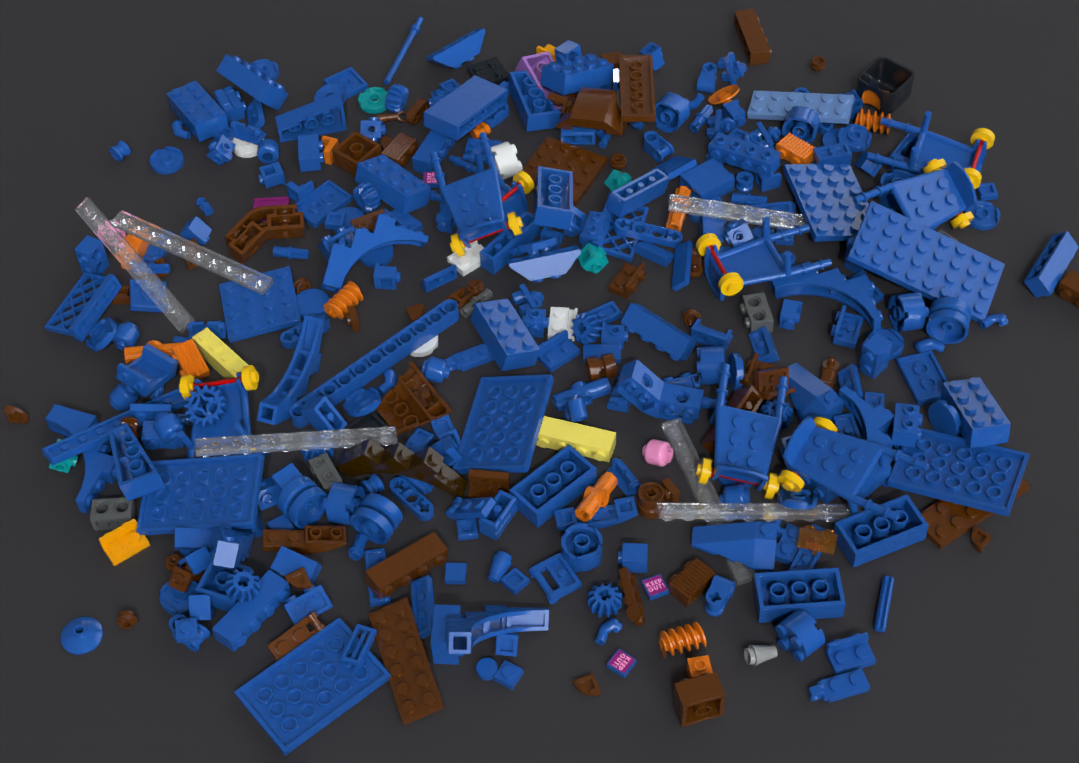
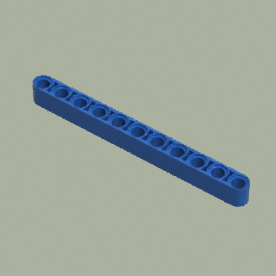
(385, 355)

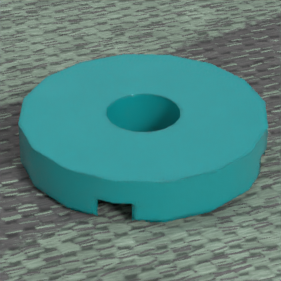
(369, 106)

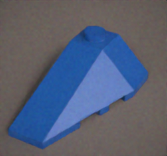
(812, 395)
(740, 542)

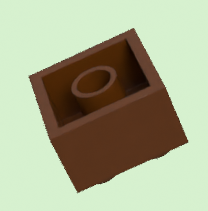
(354, 150)
(698, 699)

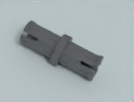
(484, 296)

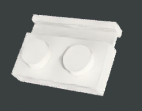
(469, 261)
(561, 320)

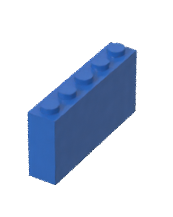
(465, 107)

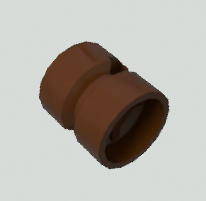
(601, 367)
(648, 496)

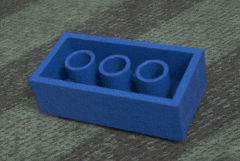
(573, 74)
(252, 81)
(197, 110)
(394, 184)
(553, 198)
(505, 334)
(980, 415)
(553, 485)
(871, 536)
(812, 590)

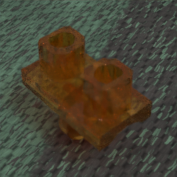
(817, 540)

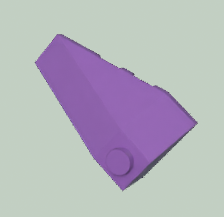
(533, 66)

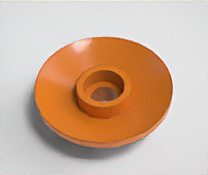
(724, 95)

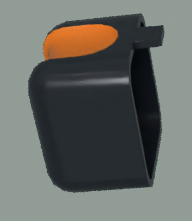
(885, 84)

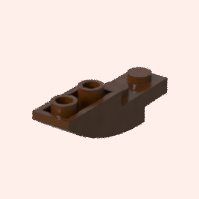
(307, 541)

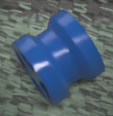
(119, 151)
(744, 182)
(372, 484)

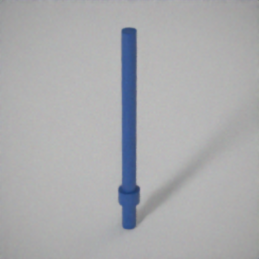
(414, 30)

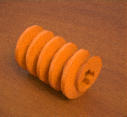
(872, 121)
(346, 297)
(681, 638)

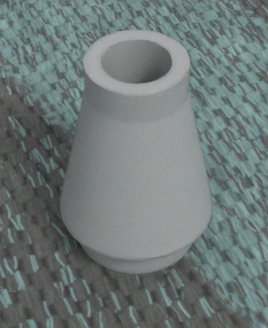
(758, 654)

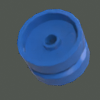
(949, 320)
(302, 502)
(376, 518)

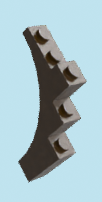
(423, 465)

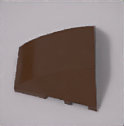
(593, 109)
(412, 402)

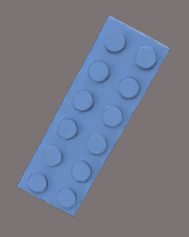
(776, 105)

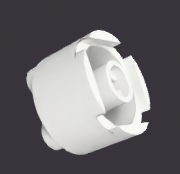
(506, 159)

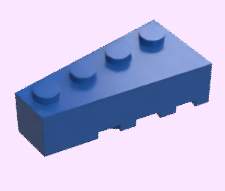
(532, 105)
(317, 117)
(133, 467)

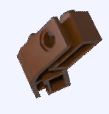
(248, 236)

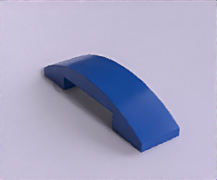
(619, 512)

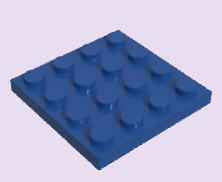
(256, 314)

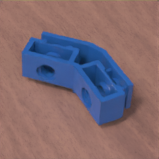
(657, 397)

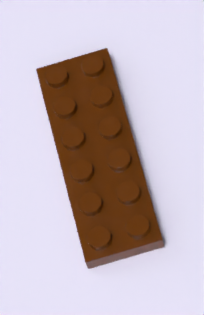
(637, 88)
(951, 520)
(406, 661)

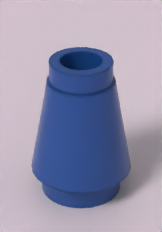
(500, 564)

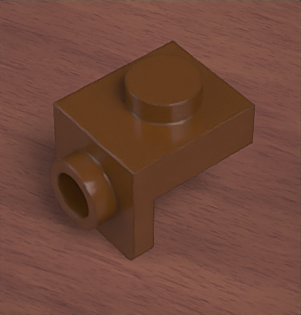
(182, 577)

